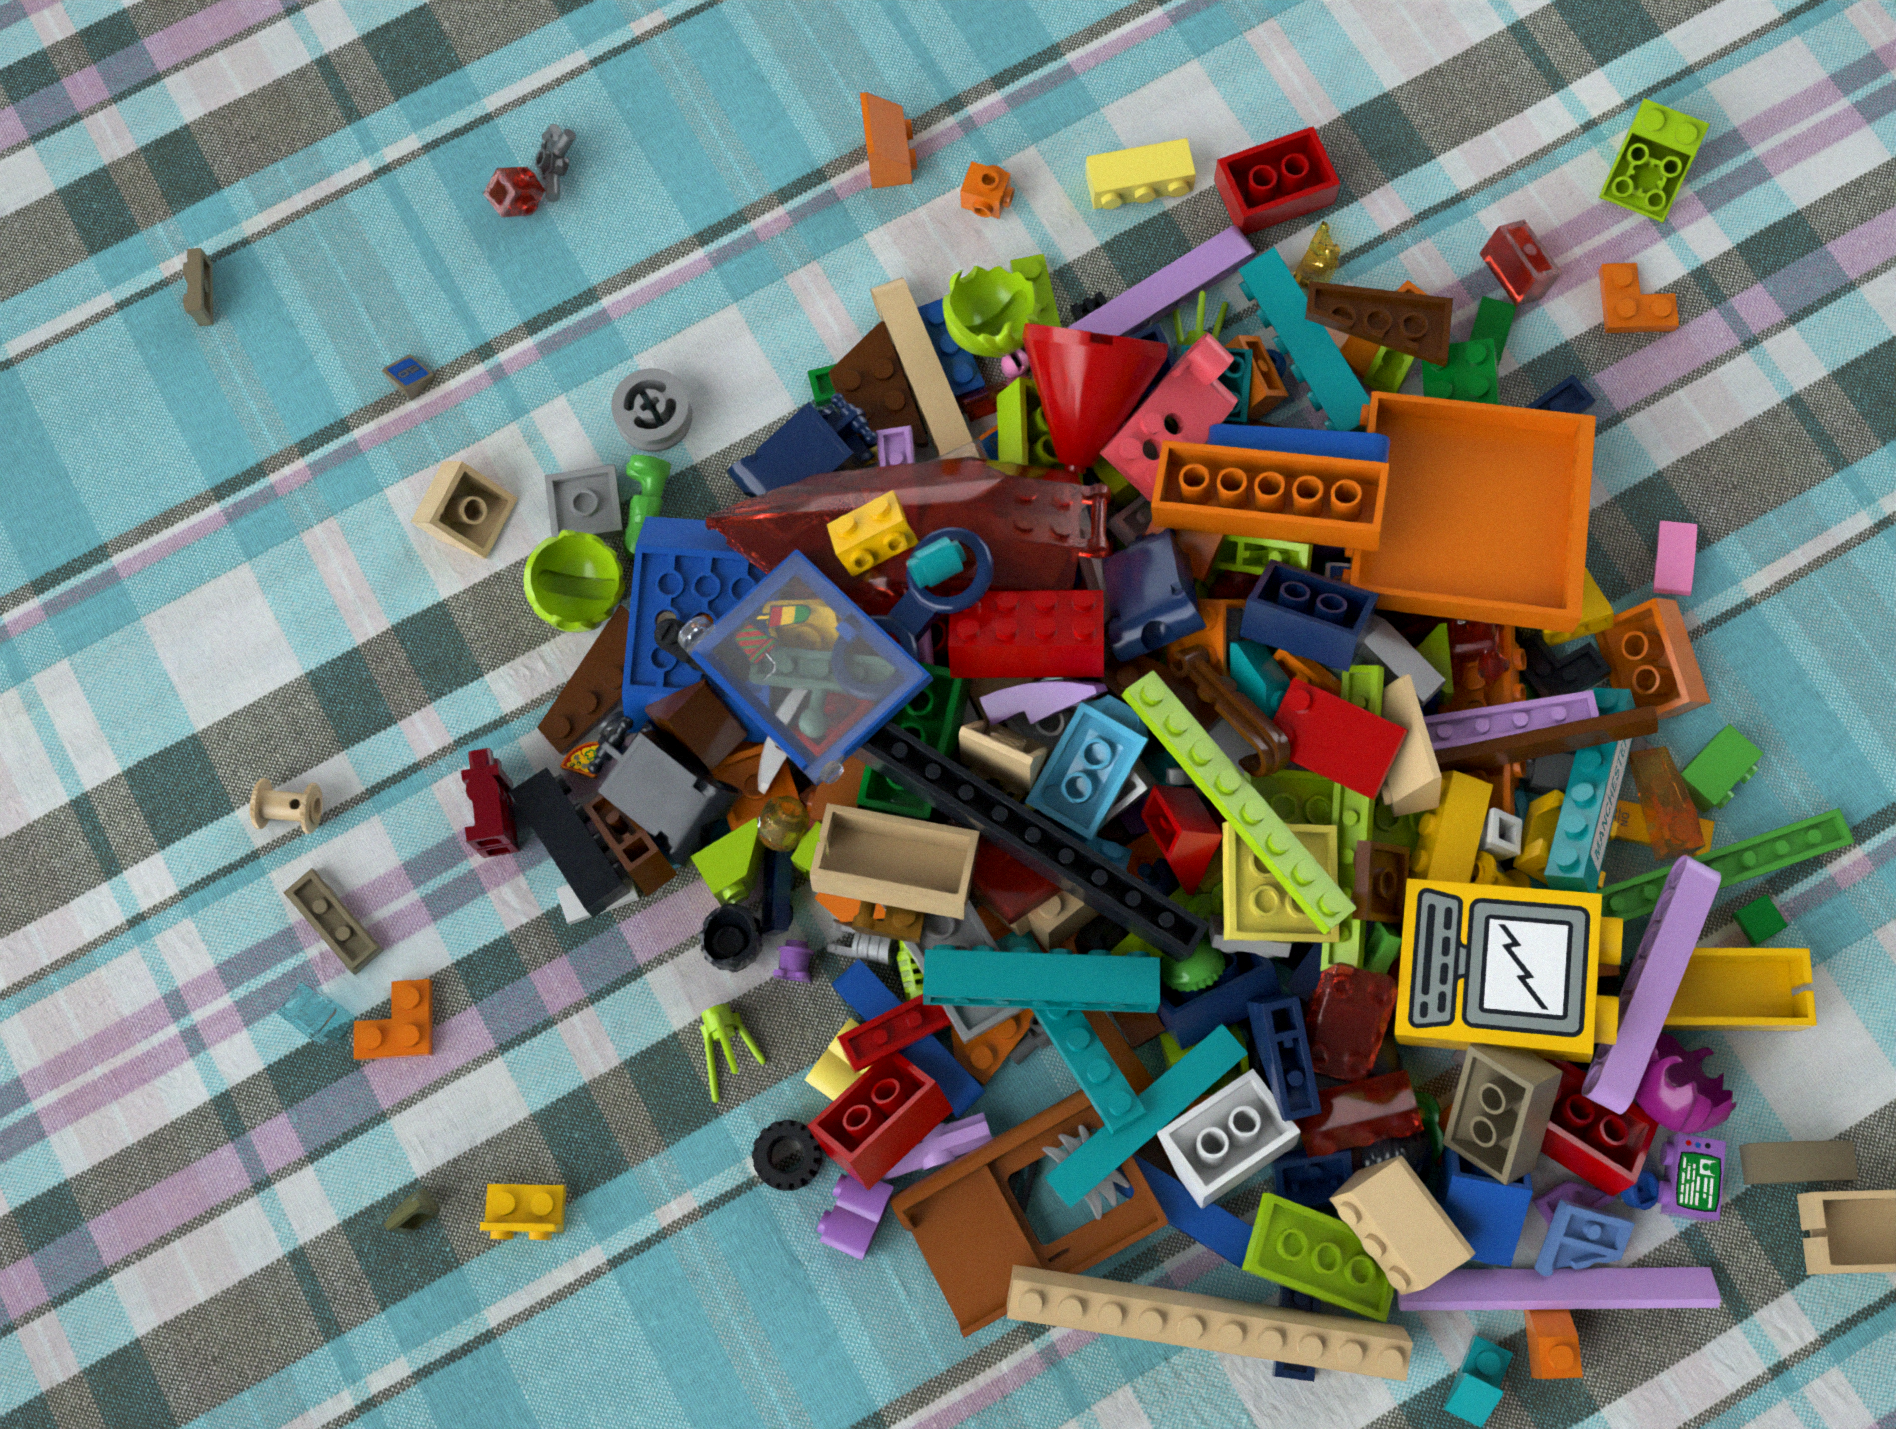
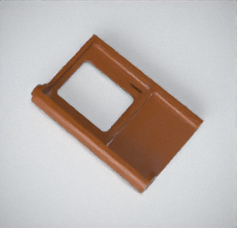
(977, 1230)

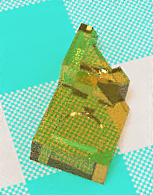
(1320, 259)

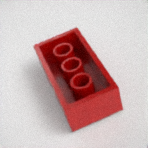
(1029, 635)

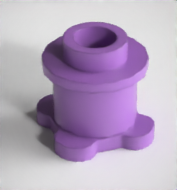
(794, 961)

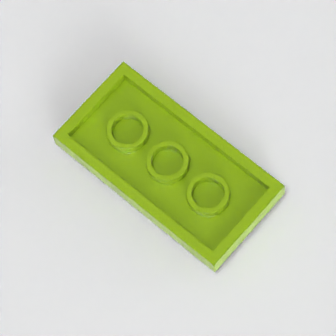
(1316, 1258)

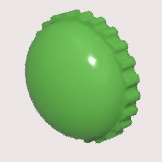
(1195, 972)

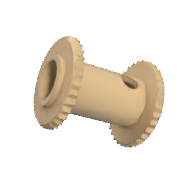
(284, 805)

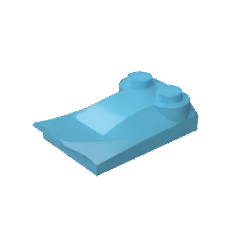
(1090, 765)

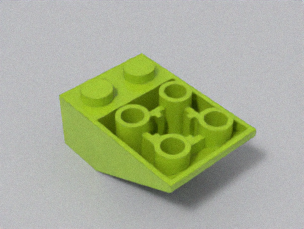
(1653, 160)

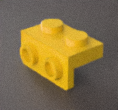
(871, 534)

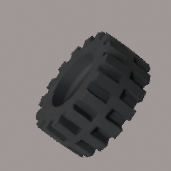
(763, 1151)

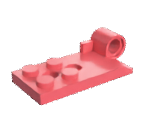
(1186, 394)

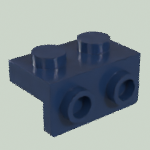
(1311, 1179)

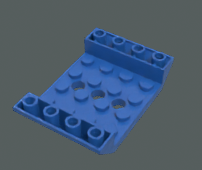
(686, 573)

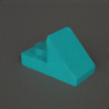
(1478, 1381)

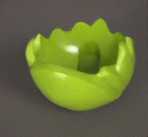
(989, 310)
(573, 581)

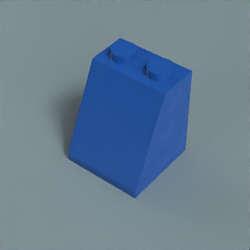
(1483, 1207)

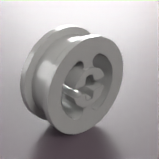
(664, 394)

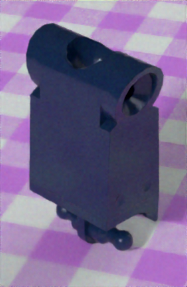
(806, 446)
(1150, 595)

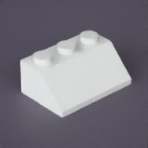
(1227, 1138)

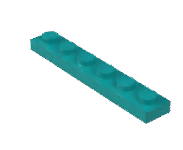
(1085, 1056)

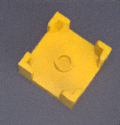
(1539, 835)

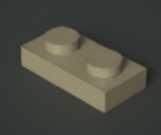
(199, 279)

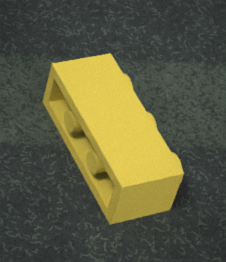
(1140, 174)

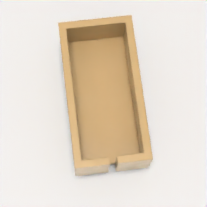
(895, 861)
(1849, 1231)

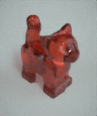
(1477, 645)

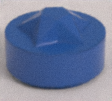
(1642, 1194)

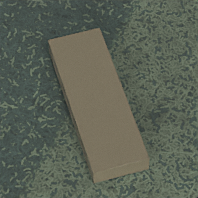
(333, 921)

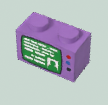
(1692, 1177)

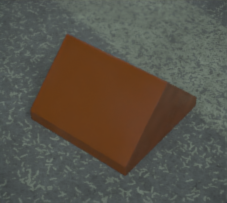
(699, 723)

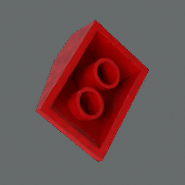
(1338, 738)

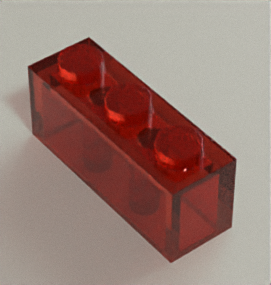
(1361, 1114)

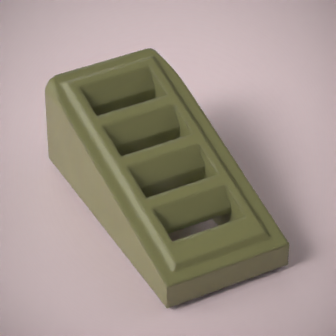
(412, 1212)

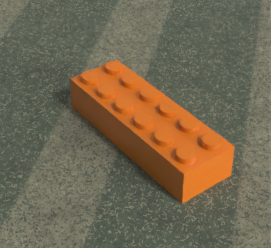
(1270, 495)

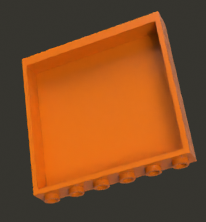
(1480, 512)

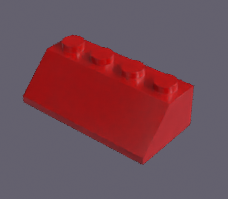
(1594, 1140)

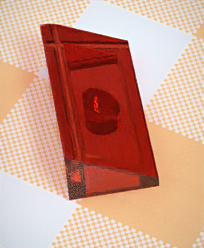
(984, 401)

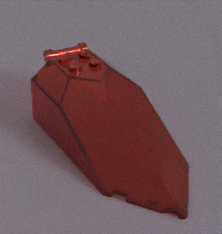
(1018, 509)

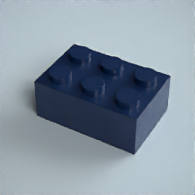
(1308, 615)
(1197, 1013)

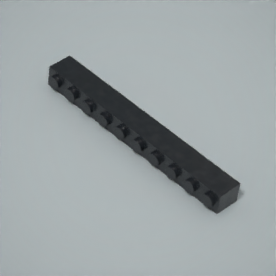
(1033, 841)

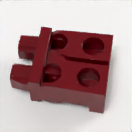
(492, 806)

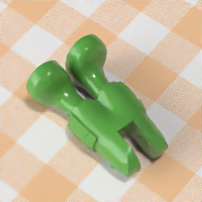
(652, 475)

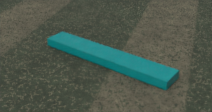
(1162, 1101)

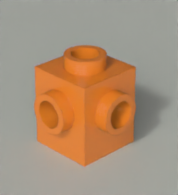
(986, 190)

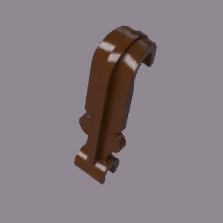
(1238, 710)

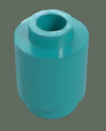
(936, 562)

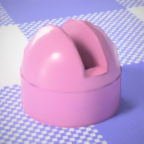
(1009, 366)

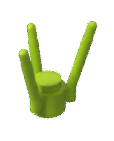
(1194, 335)
(720, 1024)

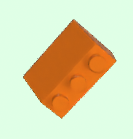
(1654, 658)

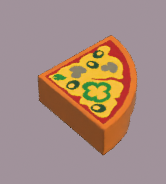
(579, 758)

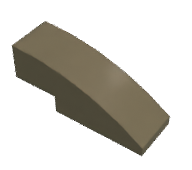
(1798, 1162)

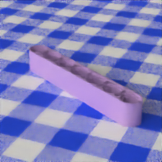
(1171, 286)
(1652, 983)

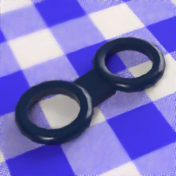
(921, 609)

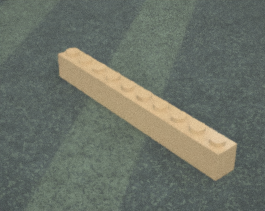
(1209, 1322)

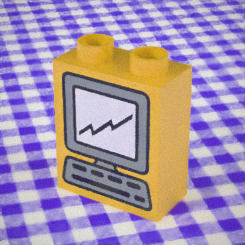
(1506, 969)

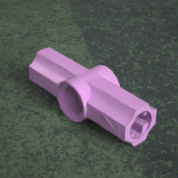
(943, 1145)

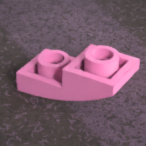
(1675, 558)

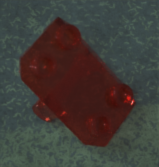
(1348, 1020)

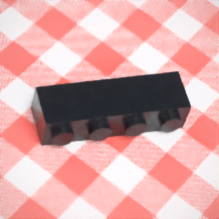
(570, 841)

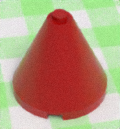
(1088, 386)

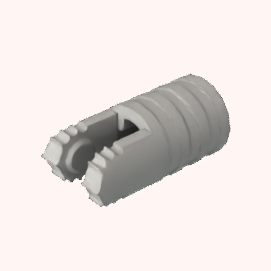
(864, 945)

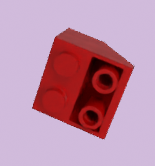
(1182, 832)

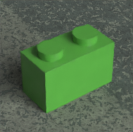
(1719, 767)

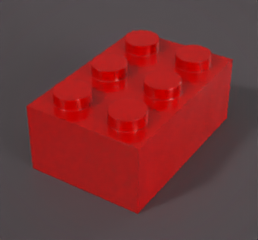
(1276, 181)
(880, 1118)

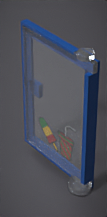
(806, 666)

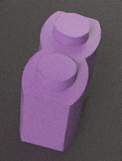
(854, 1216)

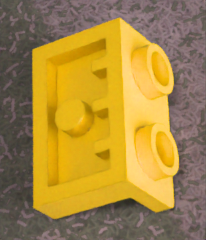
(524, 1209)

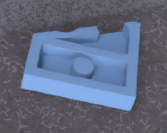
(1582, 1237)

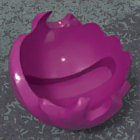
(1679, 1092)

